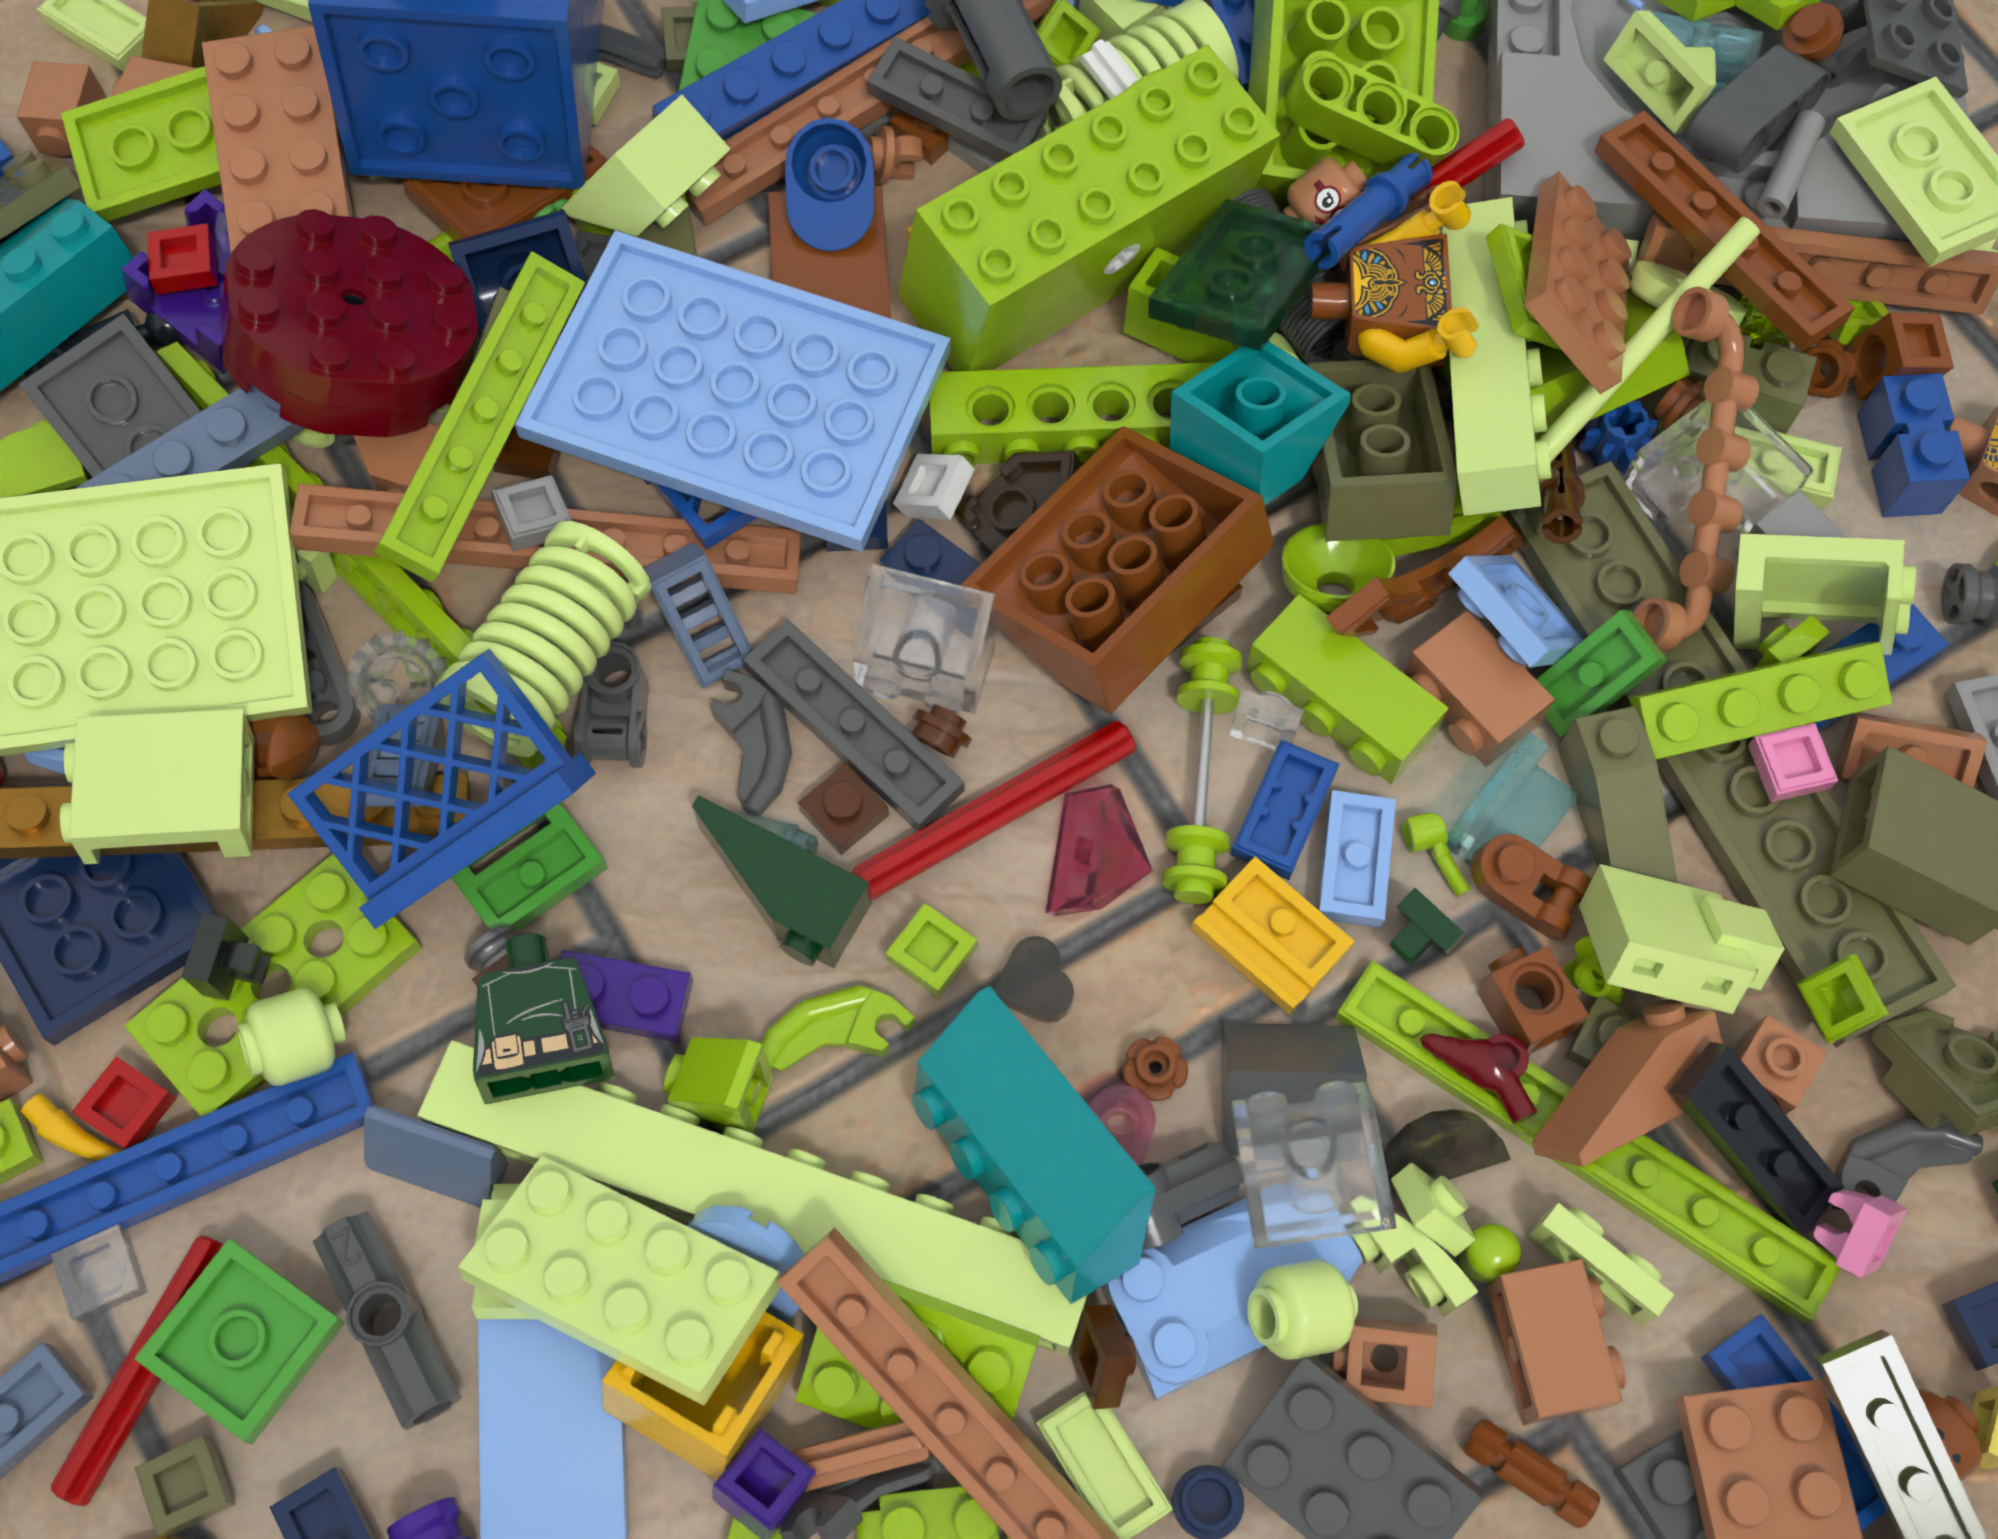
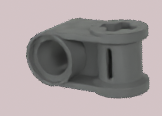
(613, 719)

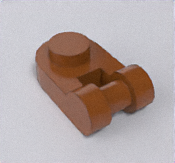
(1510, 870)

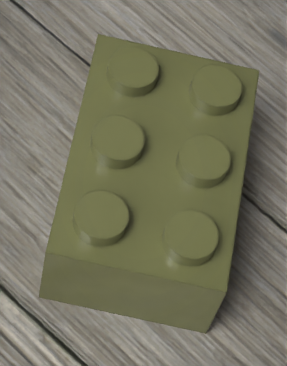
(1387, 458)

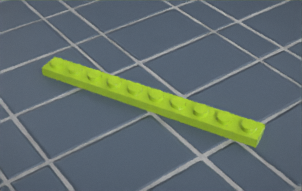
(374, 579)

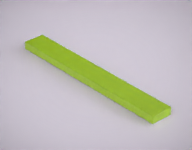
(1636, 1175)

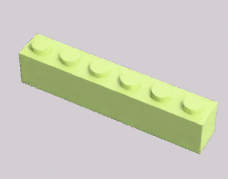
(1492, 388)

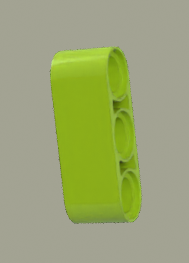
(1343, 118)

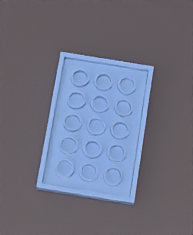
(735, 390)

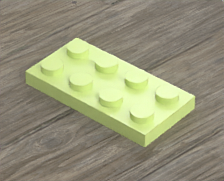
(622, 1278)

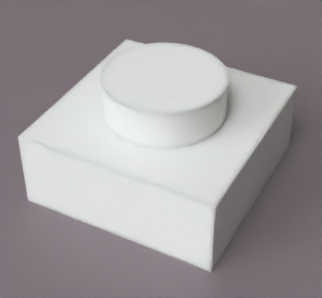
(934, 486)

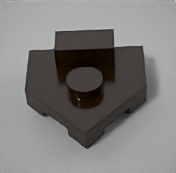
(1015, 494)

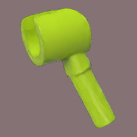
(1430, 832)

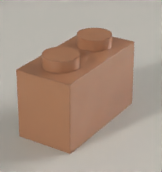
(1486, 691)
(1556, 1342)

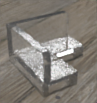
(1669, 474)

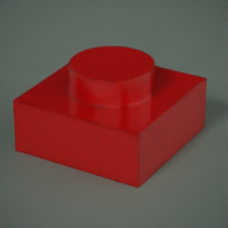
(182, 258)
(124, 1104)

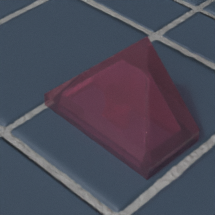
(1095, 852)

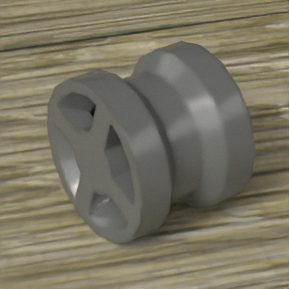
(1970, 595)

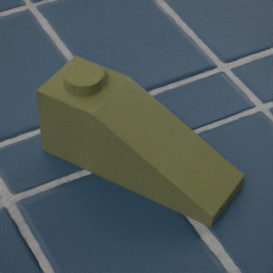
(1619, 792)

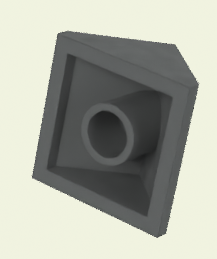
(1283, 1061)

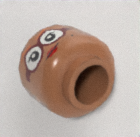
(1324, 190)

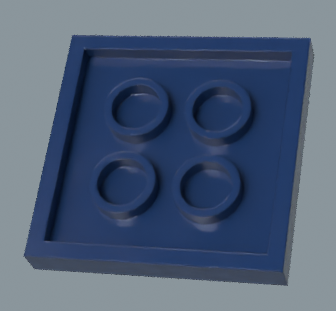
(94, 933)

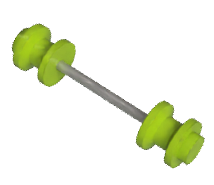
(1194, 876)

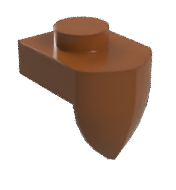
(284, 746)

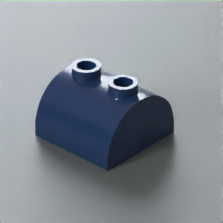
(498, 255)

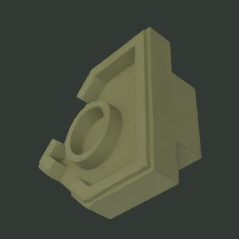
(1941, 1070)

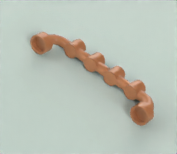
(1702, 317)

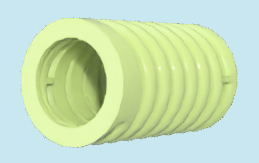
(1144, 49)
(531, 631)

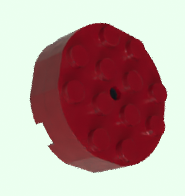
(347, 323)

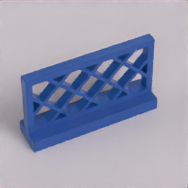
(484, 823)

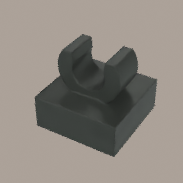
(221, 956)

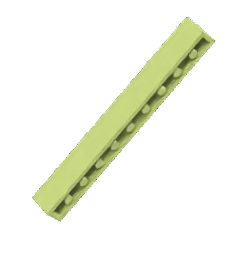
(686, 1169)

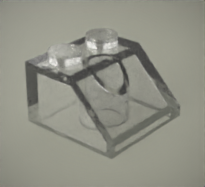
(924, 639)
(1313, 1164)

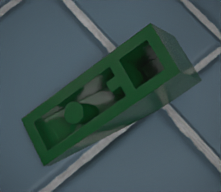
(797, 893)

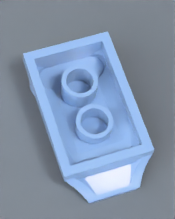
(1192, 1295)

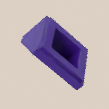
(762, 1485)

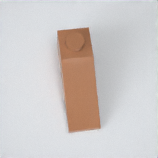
(1628, 1083)

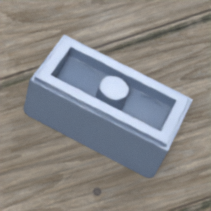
(431, 1156)

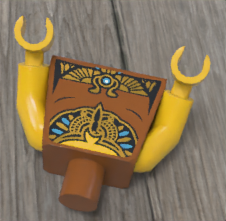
(1401, 292)

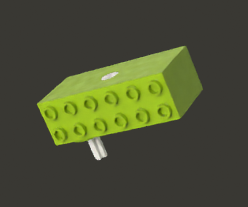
(1083, 207)

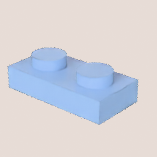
(1356, 858)

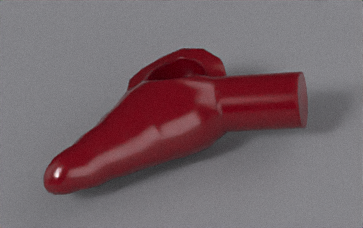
(1489, 1064)

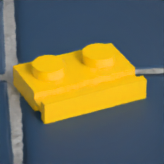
(1272, 935)

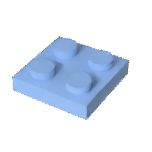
(1525, 616)

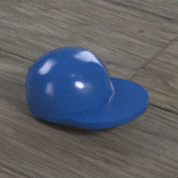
(830, 184)

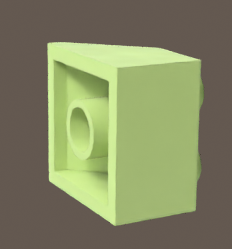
(652, 172)

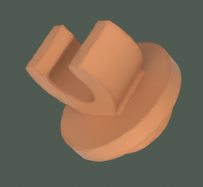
(894, 155)

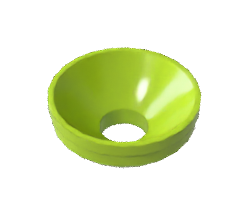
(1313, 562)

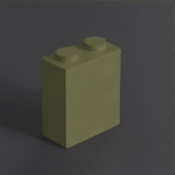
(1921, 845)

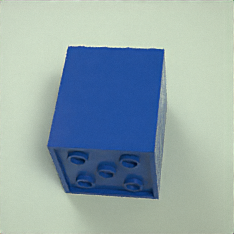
(463, 87)

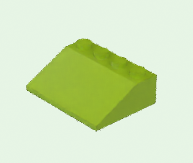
(1378, 36)

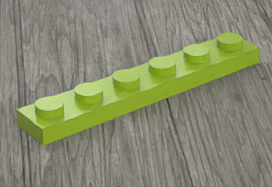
(480, 419)

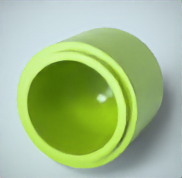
(1491, 1254)

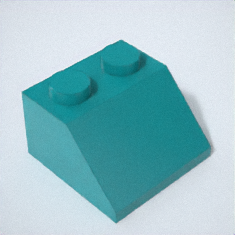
(1256, 418)

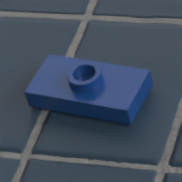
(1285, 808)

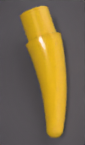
(62, 1131)

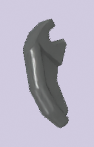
(763, 736)
(1894, 1152)
(837, 1508)

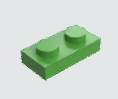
(1600, 670)

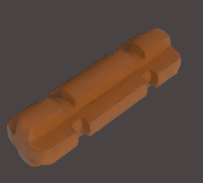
(1531, 1473)

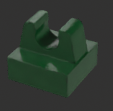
(1425, 928)

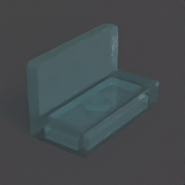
(1514, 801)

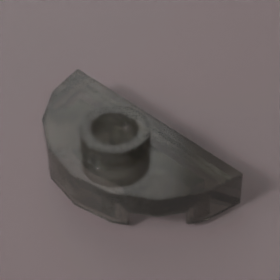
(1445, 1145)

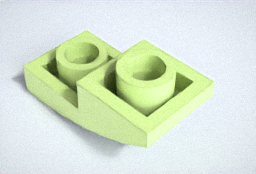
(1431, 1272)

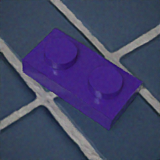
(635, 996)

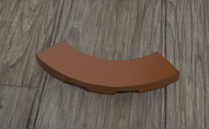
(1418, 590)

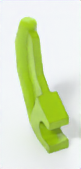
(833, 1020)

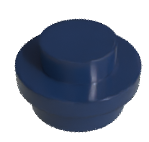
(1207, 1502)

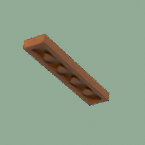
(1704, 211)

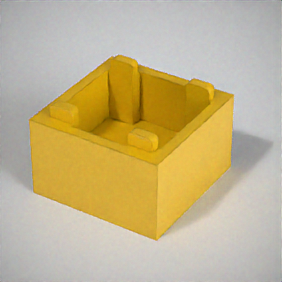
(720, 1429)

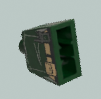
(536, 1026)

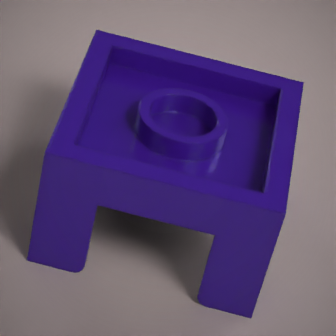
(192, 312)

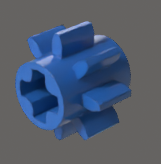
(1618, 435)

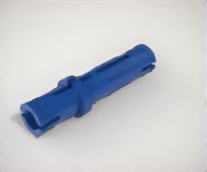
(1380, 201)

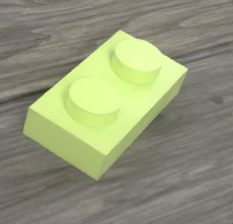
(1625, 1280)

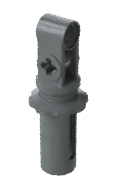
(1004, 52)

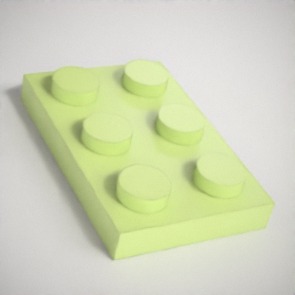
(1926, 168)

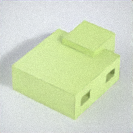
(1677, 939)

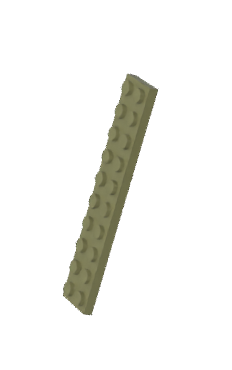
(1770, 851)

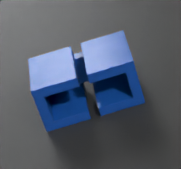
(1926, 463)

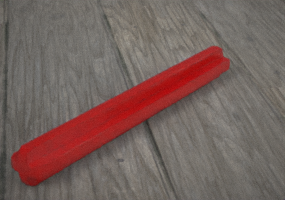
(996, 809)

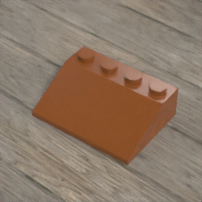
(1123, 565)

